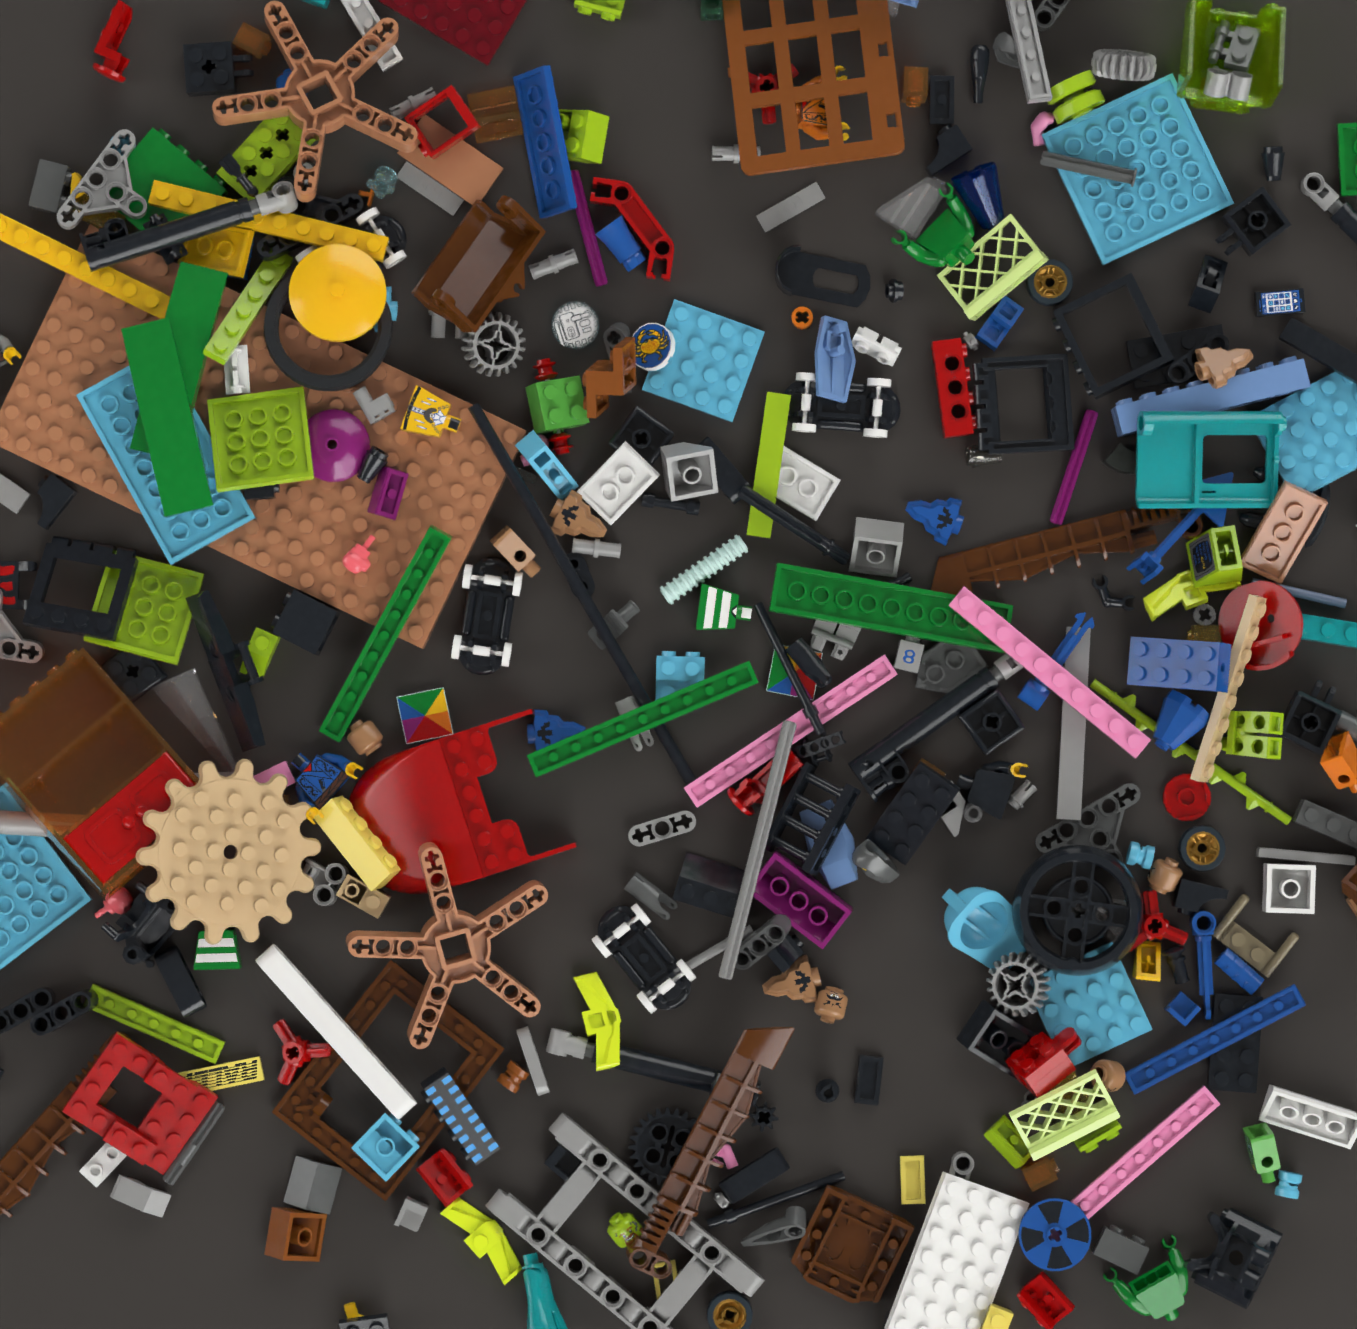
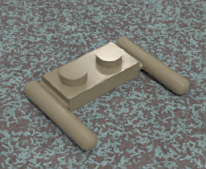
(1247, 945)

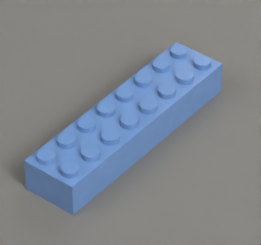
(1242, 389)

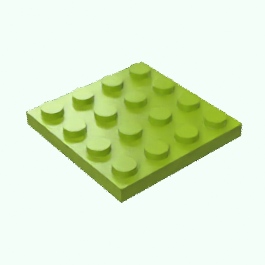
(260, 439)
(155, 611)

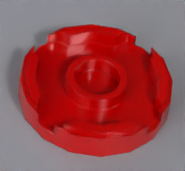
(1186, 798)

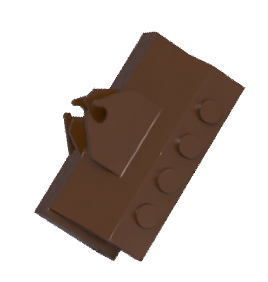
(480, 264)

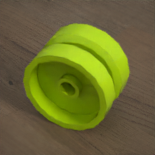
(1075, 99)

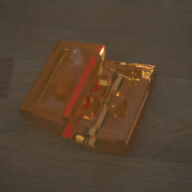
(496, 113)

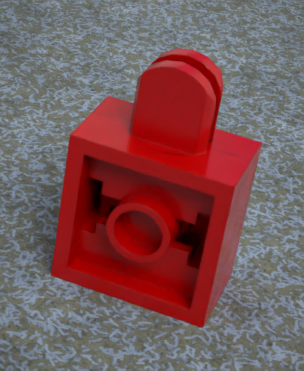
(1044, 1061)

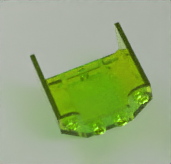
(1266, 64)

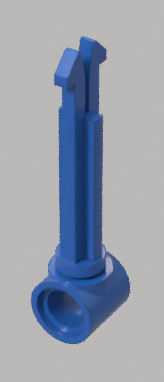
(1035, 692)
(1204, 956)

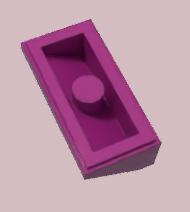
(388, 493)

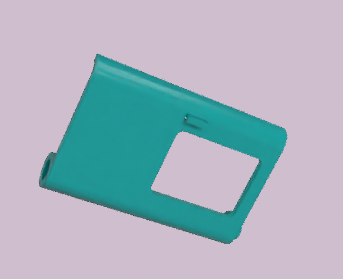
(1172, 458)

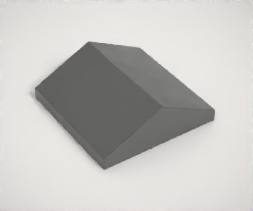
(312, 1185)

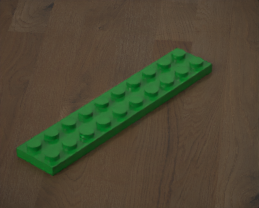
(876, 606)

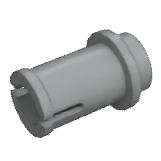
(1020, 796)

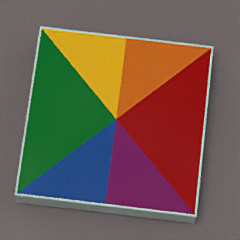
(779, 682)
(425, 715)

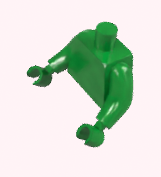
(946, 239)
(1158, 1290)

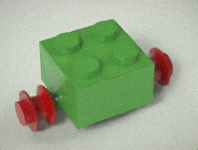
(556, 405)

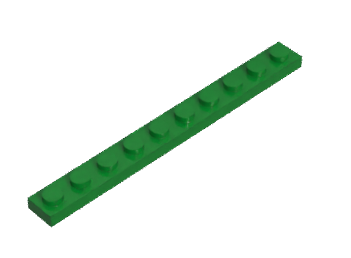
(385, 633)
(642, 718)

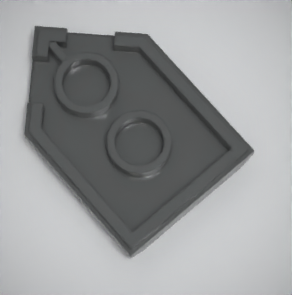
(948, 666)

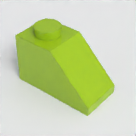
(262, 650)

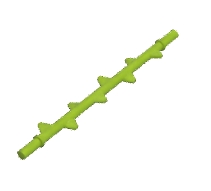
(1237, 781)

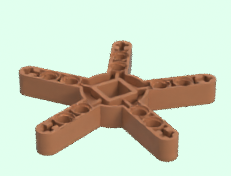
(308, 75)
(459, 969)

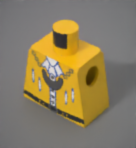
(428, 415)

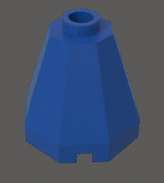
(1178, 721)

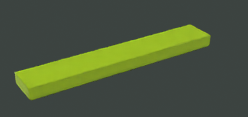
(769, 460)
(157, 1025)

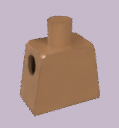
(508, 544)

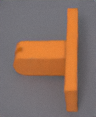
(369, 195)

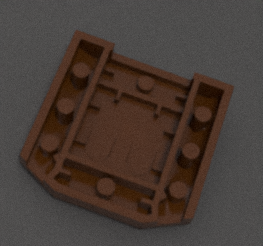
(855, 1235)

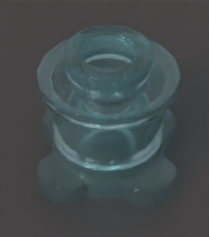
(383, 182)

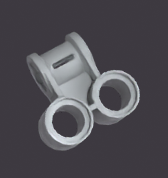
(1227, 83)
(323, 879)

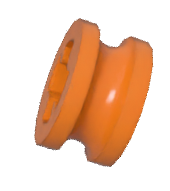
(802, 310)

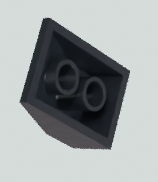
(994, 1035)

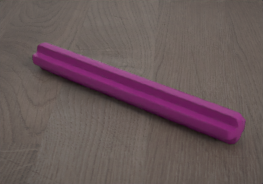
(588, 231)
(1074, 466)

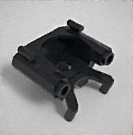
(143, 928)
(1246, 1235)

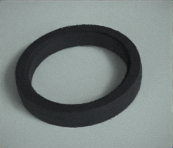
(317, 381)

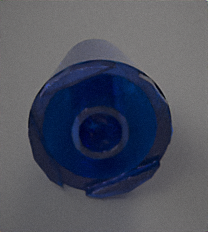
(981, 194)

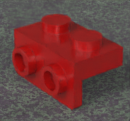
(445, 1176)
(1045, 1300)

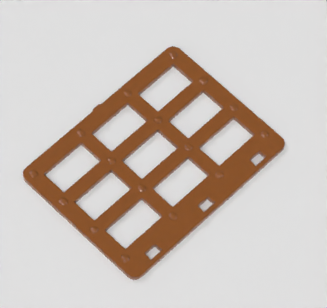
(879, 84)

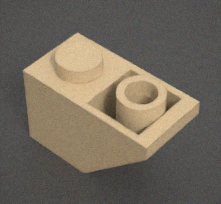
(358, 894)

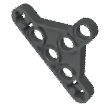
(1103, 822)

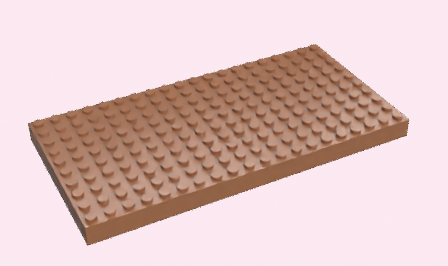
(310, 521)

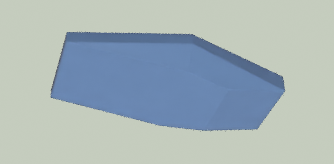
(834, 359)
(838, 866)

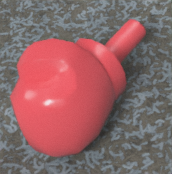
(357, 558)
(118, 903)

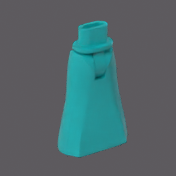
(542, 1308)

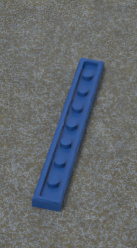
(1214, 1039)

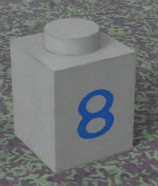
(909, 655)

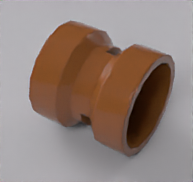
(513, 1076)

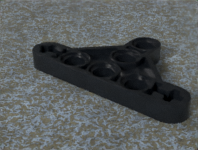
(316, 210)

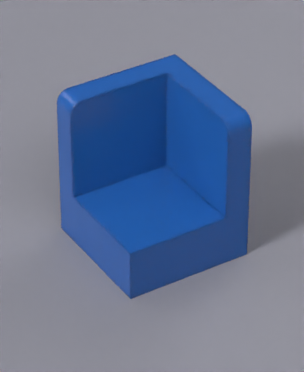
(1182, 1008)

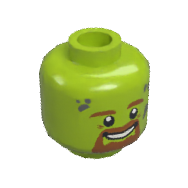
(623, 1229)

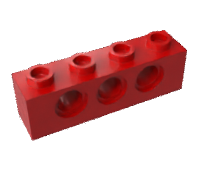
(941, 351)

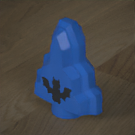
(939, 517)
(550, 729)

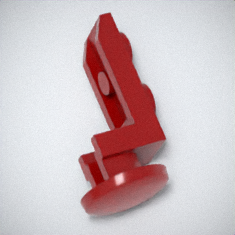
(110, 41)
(753, 789)

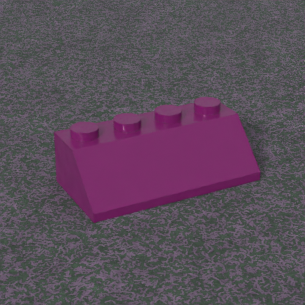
(801, 898)

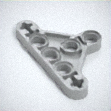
(99, 195)
(10, 633)

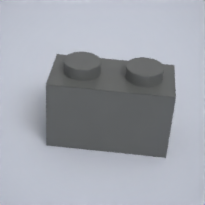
(50, 186)
(1120, 1249)

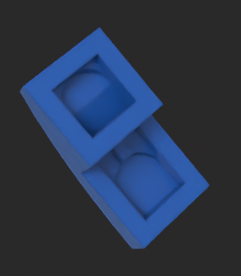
(999, 323)

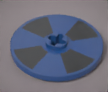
(1035, 1233)

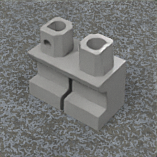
(843, 638)

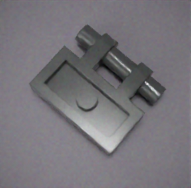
(1241, 49)

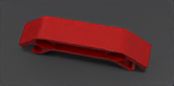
(639, 220)

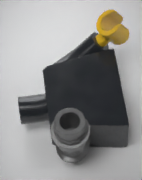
(989, 789)

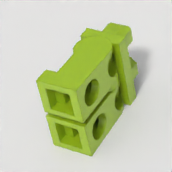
(1243, 737)

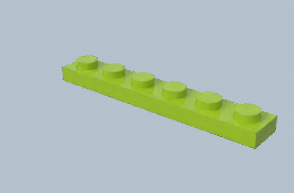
(246, 308)

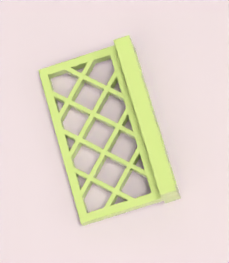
(1005, 283)
(1071, 1126)

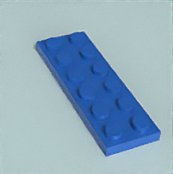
(545, 142)

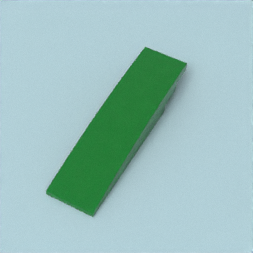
(193, 317)
(167, 417)

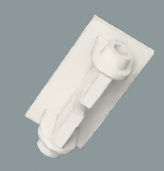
(885, 352)
(237, 372)

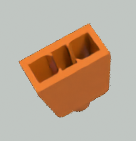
(1340, 761)

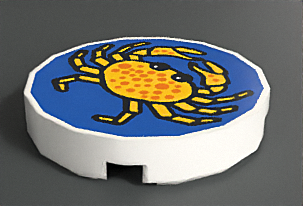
(653, 346)

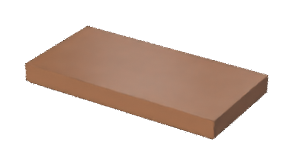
(459, 168)
(1283, 532)

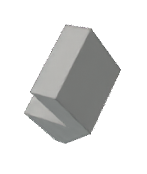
(953, 817)
(139, 1196)

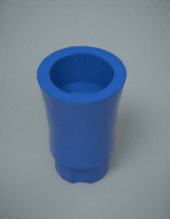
(622, 243)

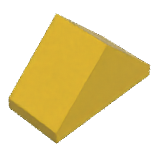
(1147, 961)

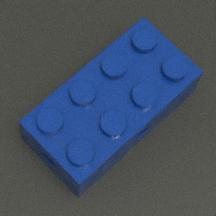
(1179, 664)

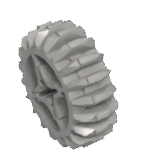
(1123, 64)
(494, 335)
(1004, 997)

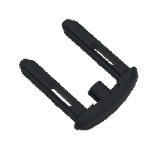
(1253, 520)

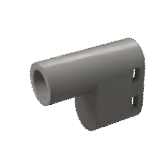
(376, 407)

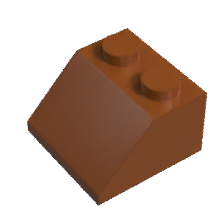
(295, 1234)

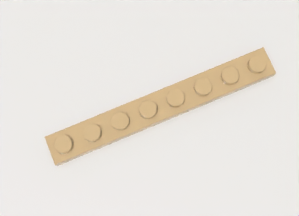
(1225, 702)

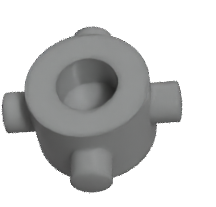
(970, 340)
(721, 1200)

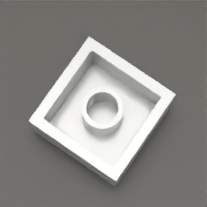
(1288, 888)

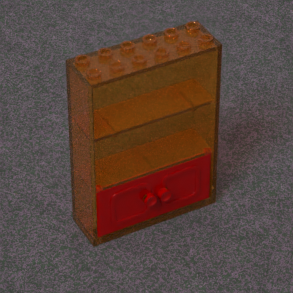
(88, 769)

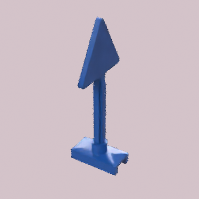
(1149, 563)

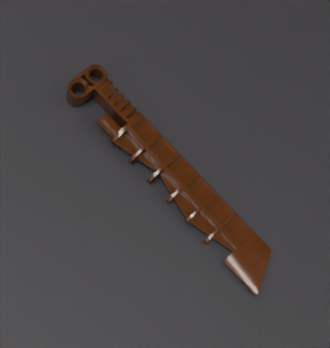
(1035, 552)
(718, 1121)
(30, 1153)

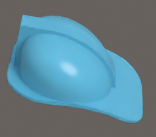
(981, 924)

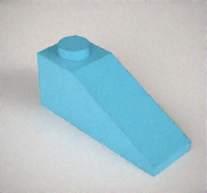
(546, 465)

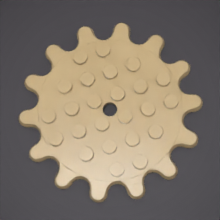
(193, 842)

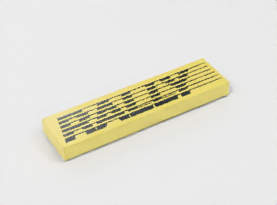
(227, 1074)

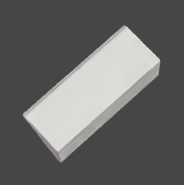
(1309, 1116)

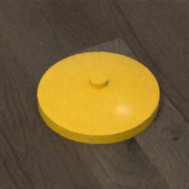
(337, 293)

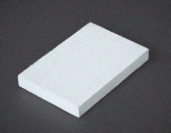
(618, 483)
(804, 484)

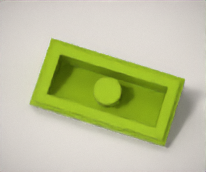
(1008, 1142)

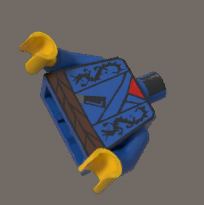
(321, 779)

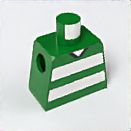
(720, 609)
(219, 956)

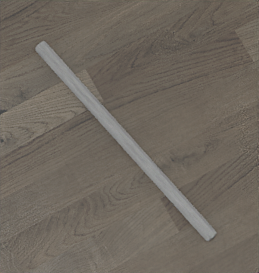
(757, 850)

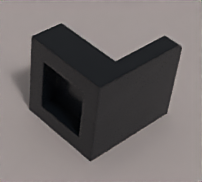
(562, 1162)

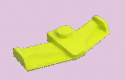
(1180, 590)
(601, 1020)
(484, 1237)

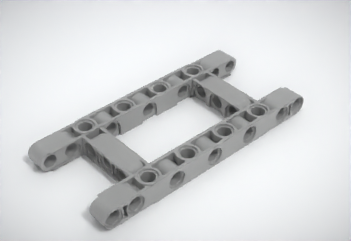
(589, 1277)

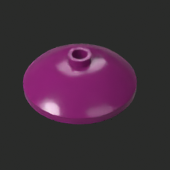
(351, 447)

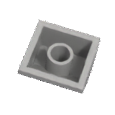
(688, 470)
(876, 547)

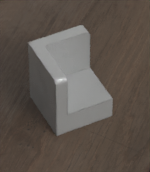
(411, 1214)

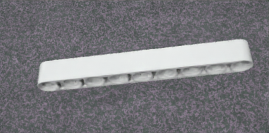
(336, 1031)

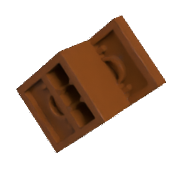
(610, 377)

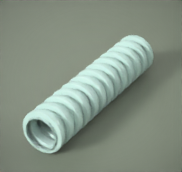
(704, 569)

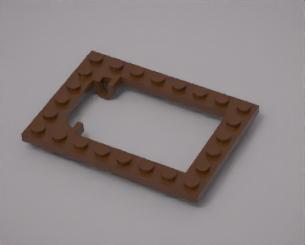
(307, 1102)

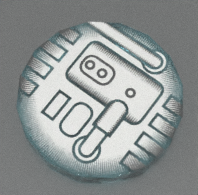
(575, 325)

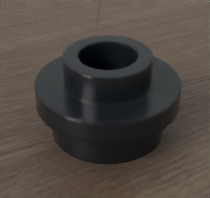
(894, 290)

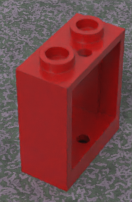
(448, 93)

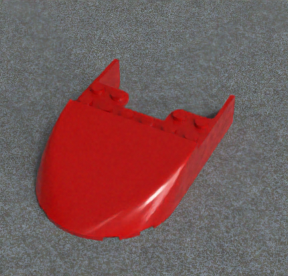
(437, 799)

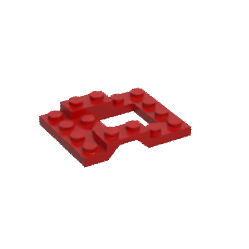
(165, 1125)

